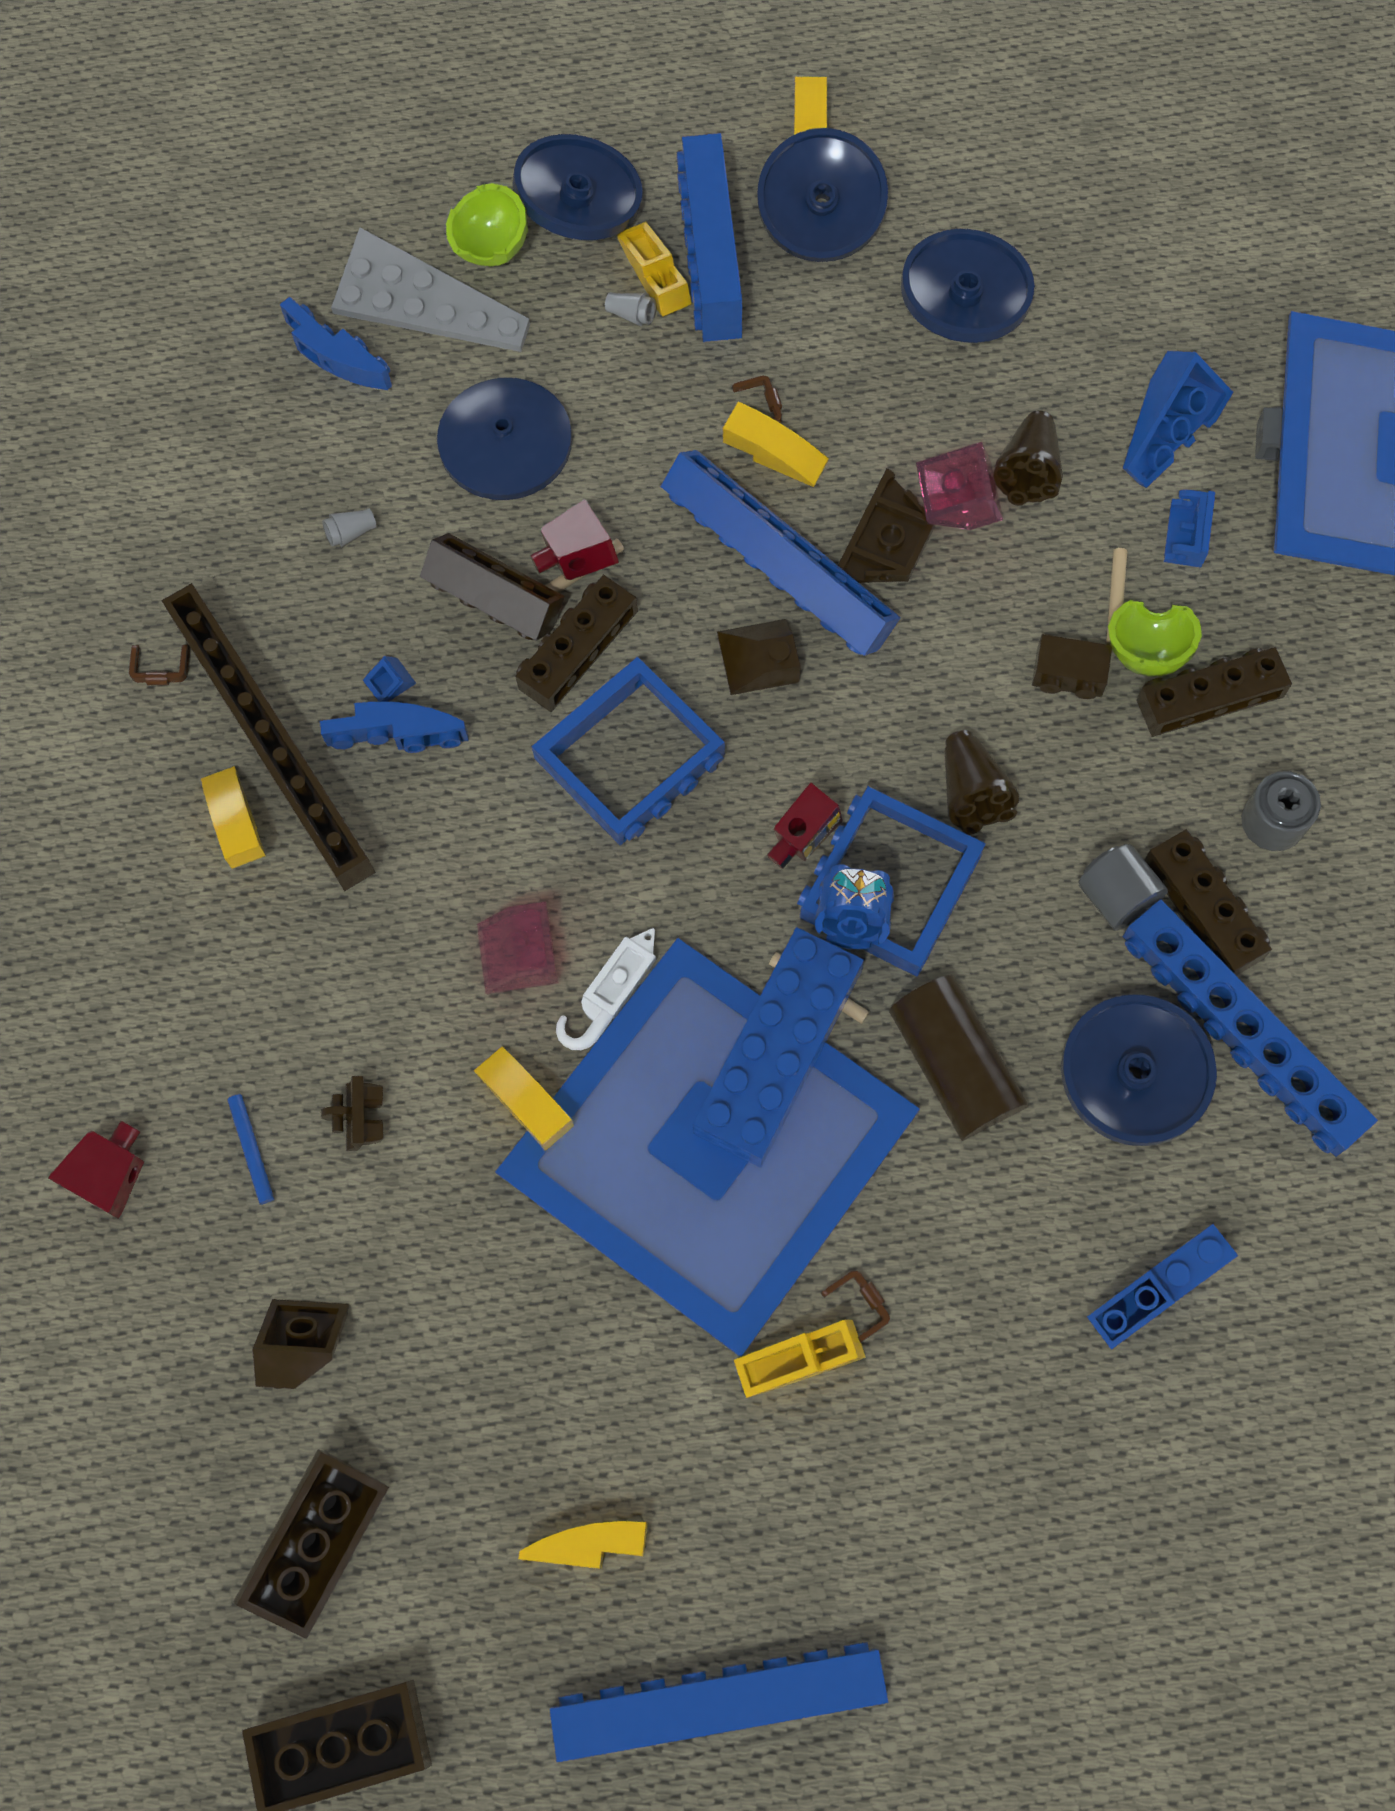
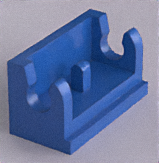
(1189, 528)

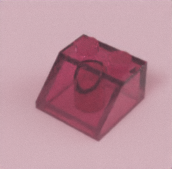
(960, 488)
(517, 949)

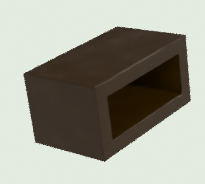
(1071, 666)

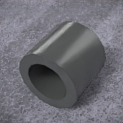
(1265, 814)
(1121, 885)

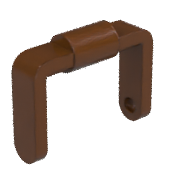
(770, 393)
(158, 677)
(871, 1296)

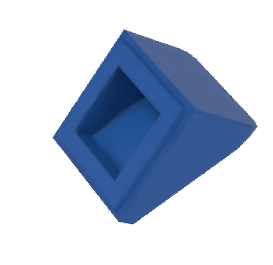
(388, 679)

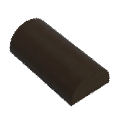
(957, 1056)
(311, 1544)

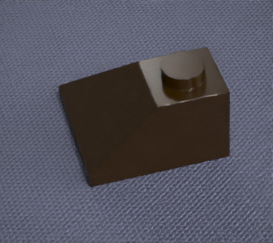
(759, 656)
(296, 1341)

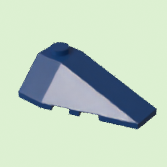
(1176, 404)

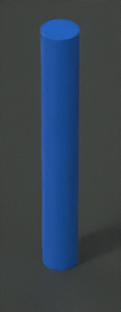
(250, 1149)

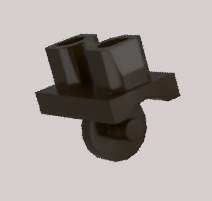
(358, 1096)

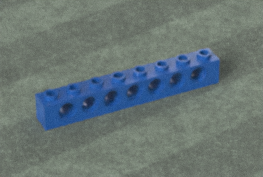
(1350, 1116)

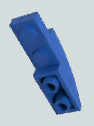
(333, 352)
(407, 723)
(1162, 1286)

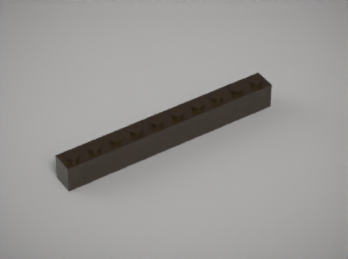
(269, 738)

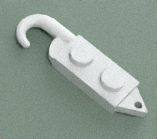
(612, 988)

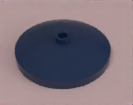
(829, 167)
(577, 187)
(967, 285)
(504, 438)
(1159, 1043)

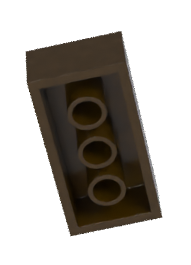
(337, 1748)

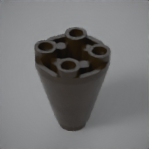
(1030, 462)
(976, 785)

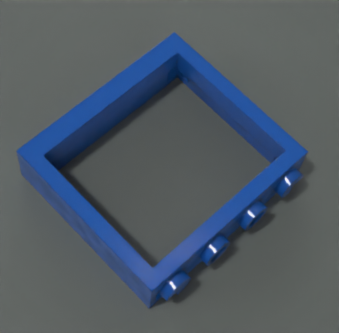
(595, 709)
(971, 847)

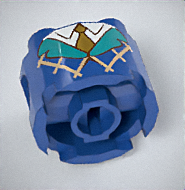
(854, 907)

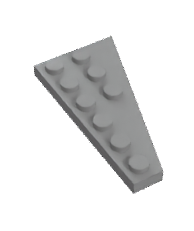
(404, 292)

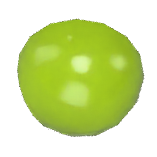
(488, 225)
(1153, 641)

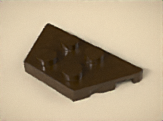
(888, 536)

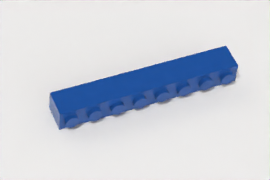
(779, 553)
(717, 1704)

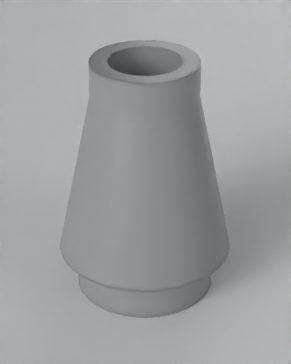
(633, 307)
(347, 526)

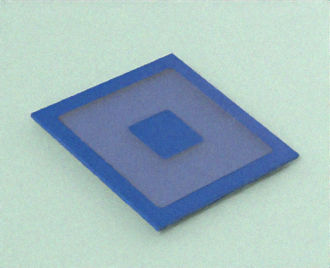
(1338, 445)
(676, 1209)

